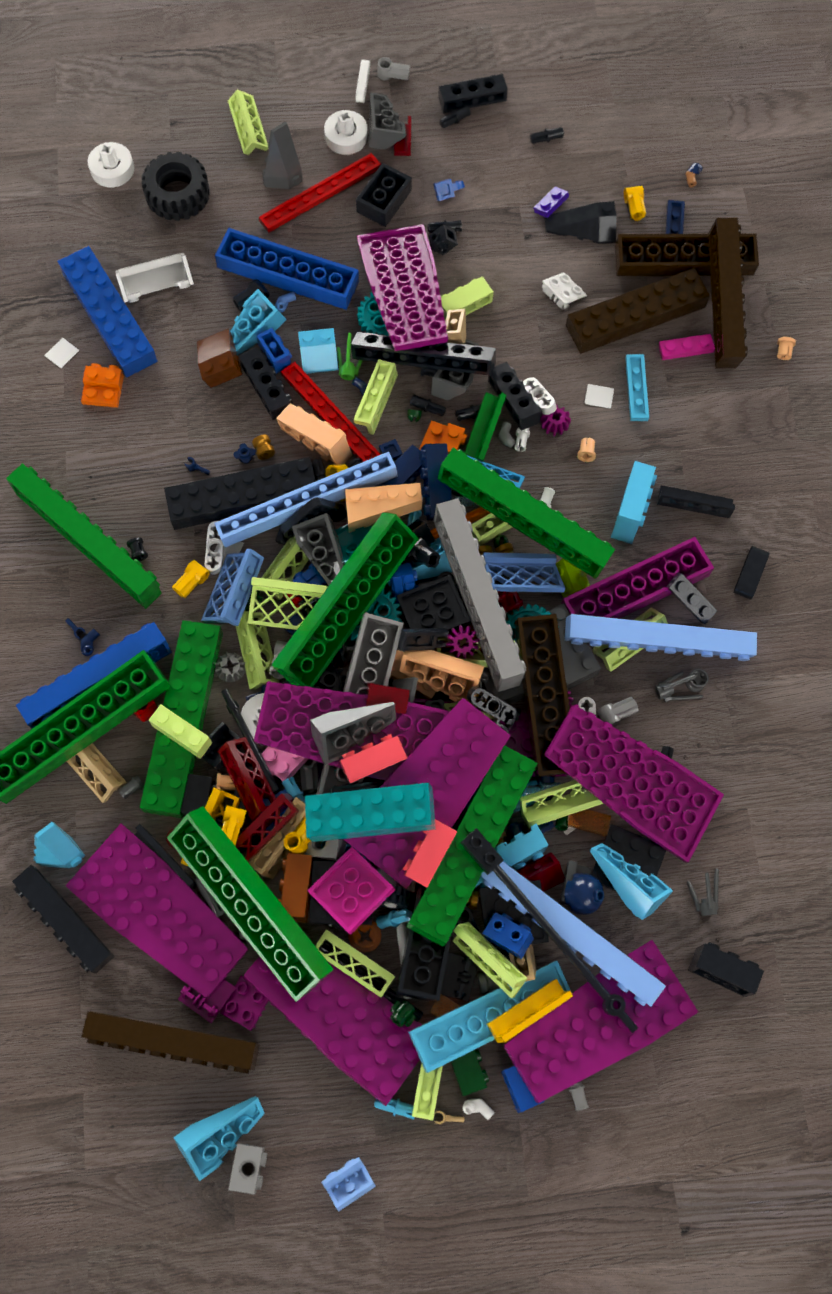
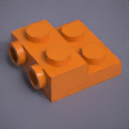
(102, 385)
(449, 434)

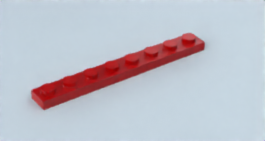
(319, 193)
(328, 411)

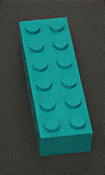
(370, 812)

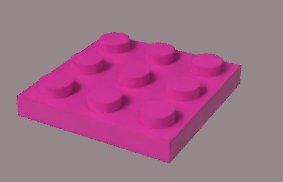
(351, 890)

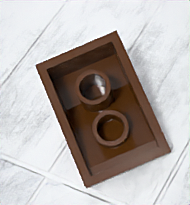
(218, 358)

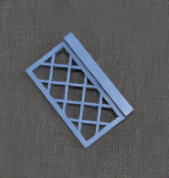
(524, 565)
(237, 596)

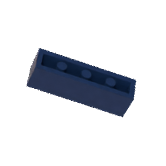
(407, 467)
(433, 490)

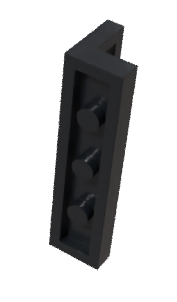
(695, 502)
(154, 845)

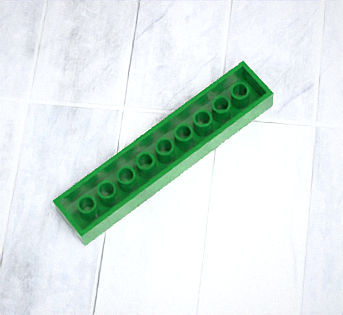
(525, 513)
(85, 536)
(345, 601)
(188, 698)
(79, 724)
(458, 871)
(249, 903)

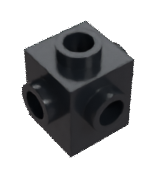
(443, 240)

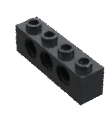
(473, 93)
(250, 362)
(517, 401)

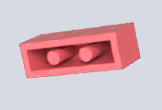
(372, 758)
(429, 853)

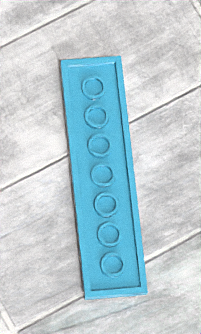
(467, 1027)

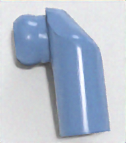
(283, 301)

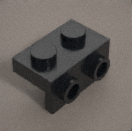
(219, 737)

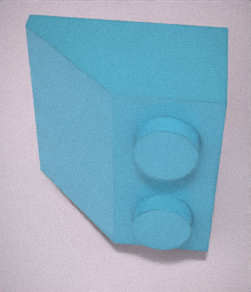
(318, 350)

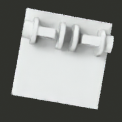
(562, 290)

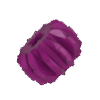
(556, 422)
(465, 647)

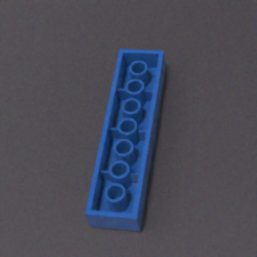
(287, 268)
(107, 311)
(67, 687)

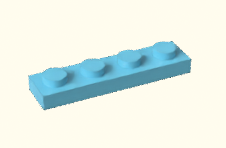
(637, 387)

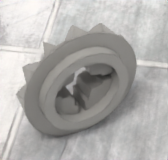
(225, 674)

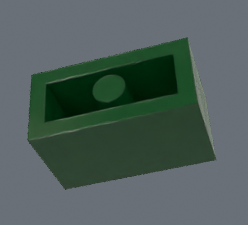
(469, 1073)

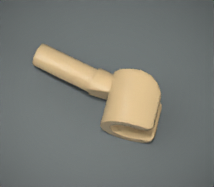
(447, 1118)

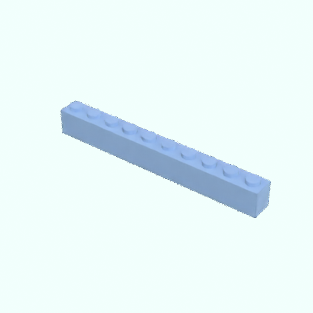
(280, 509)
(660, 636)
(581, 938)

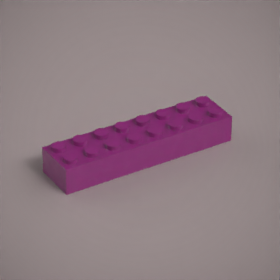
(641, 583)

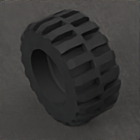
(175, 168)

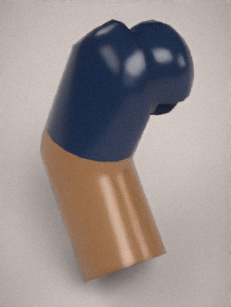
(691, 172)

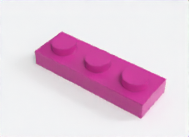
(686, 346)

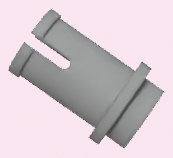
(578, 1096)

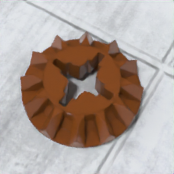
(366, 946)

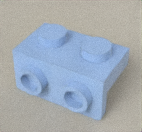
(348, 1183)

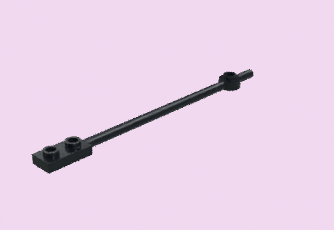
(489, 861)

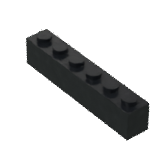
(63, 919)

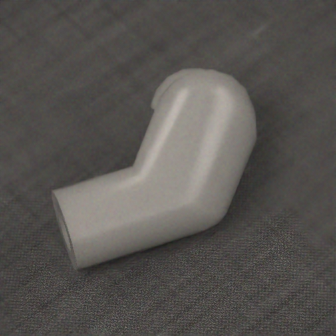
(504, 435)

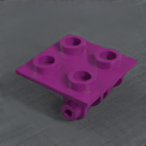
(245, 1004)
(207, 1007)

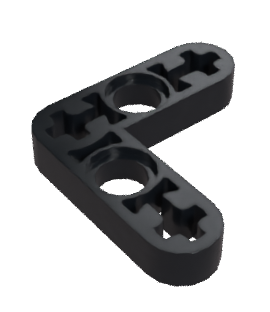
(313, 509)
(498, 712)

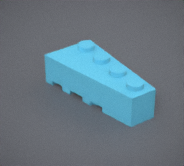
(634, 502)
(520, 850)

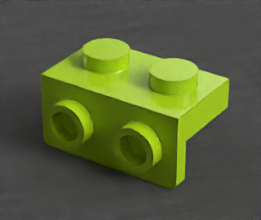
(572, 577)

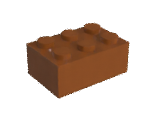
(295, 885)

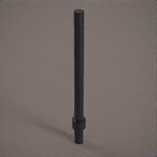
(233, 708)

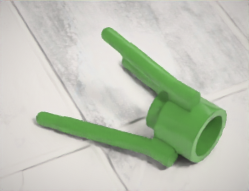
(347, 369)

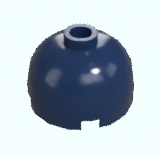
(584, 894)

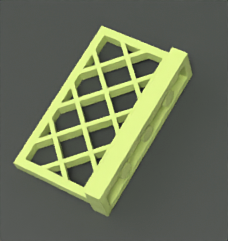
(285, 587)

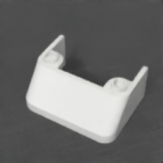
(154, 276)

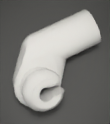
(477, 1105)

